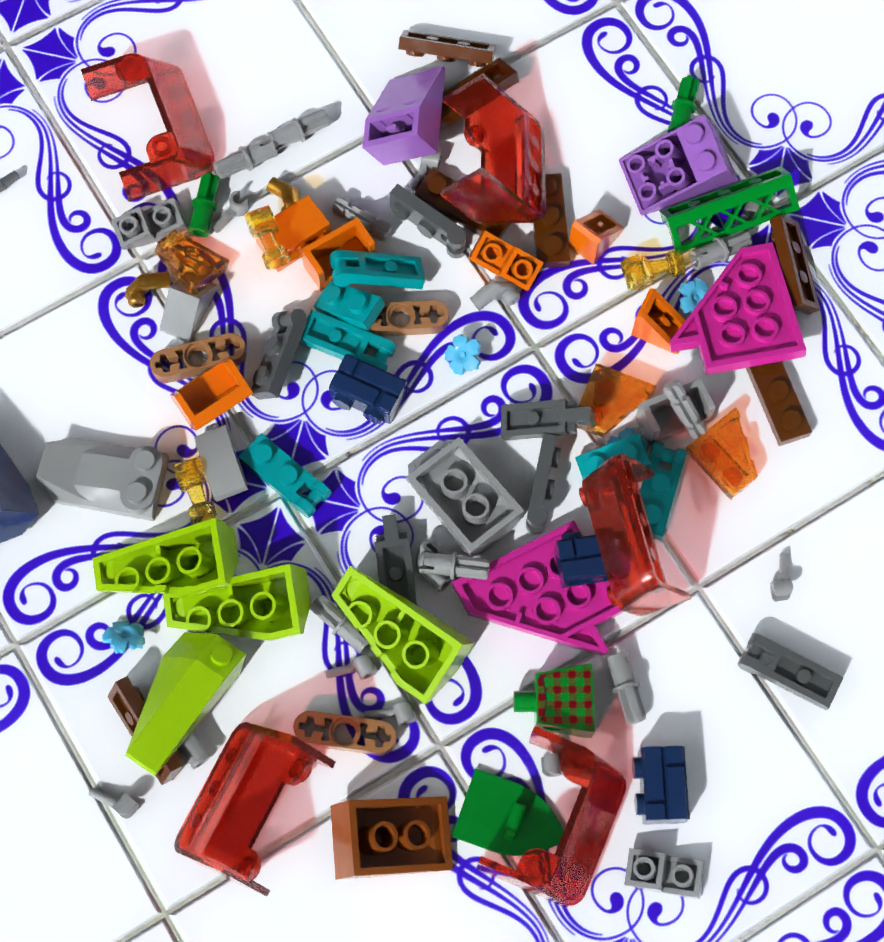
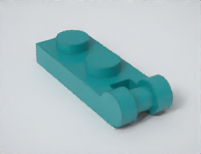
(376, 269)
(341, 338)
(284, 475)
(660, 490)

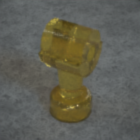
(263, 226)
(640, 272)
(191, 479)

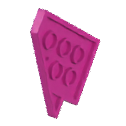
(744, 316)
(528, 597)

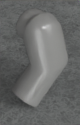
(496, 290)
(439, 582)

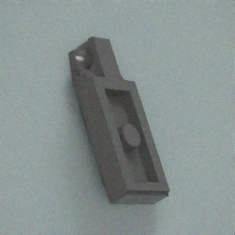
(549, 417)
(395, 560)

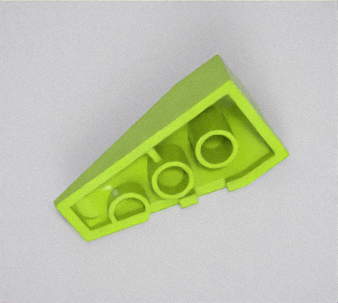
(173, 563)
(253, 605)
(409, 640)
(183, 692)

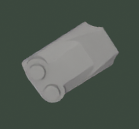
(103, 476)
(464, 495)

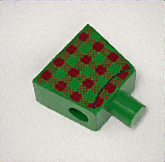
(561, 701)

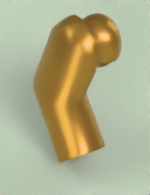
(283, 190)
(142, 284)

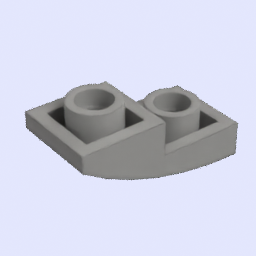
(148, 226)
(220, 463)
(664, 873)

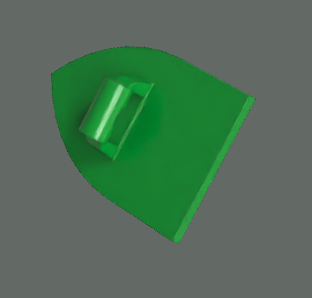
(505, 817)

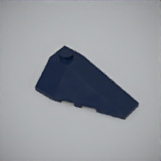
(16, 500)

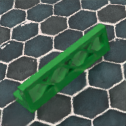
(725, 198)

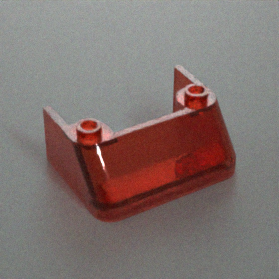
(512, 150)
(174, 155)
(626, 537)
(240, 798)
(568, 872)

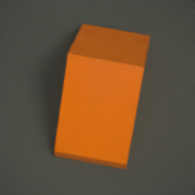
(594, 235)
(657, 321)

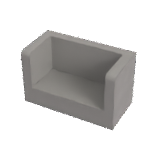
(659, 419)

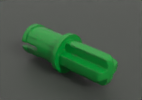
(684, 104)
(204, 205)

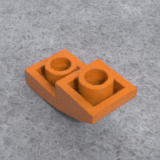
(505, 260)

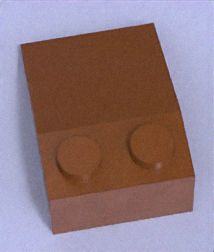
(391, 837)

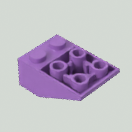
(406, 118)
(678, 166)

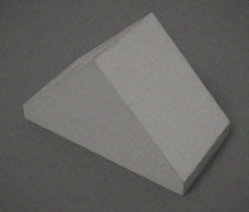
(185, 311)

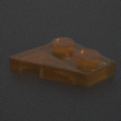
(190, 261)
(613, 397)
(725, 455)

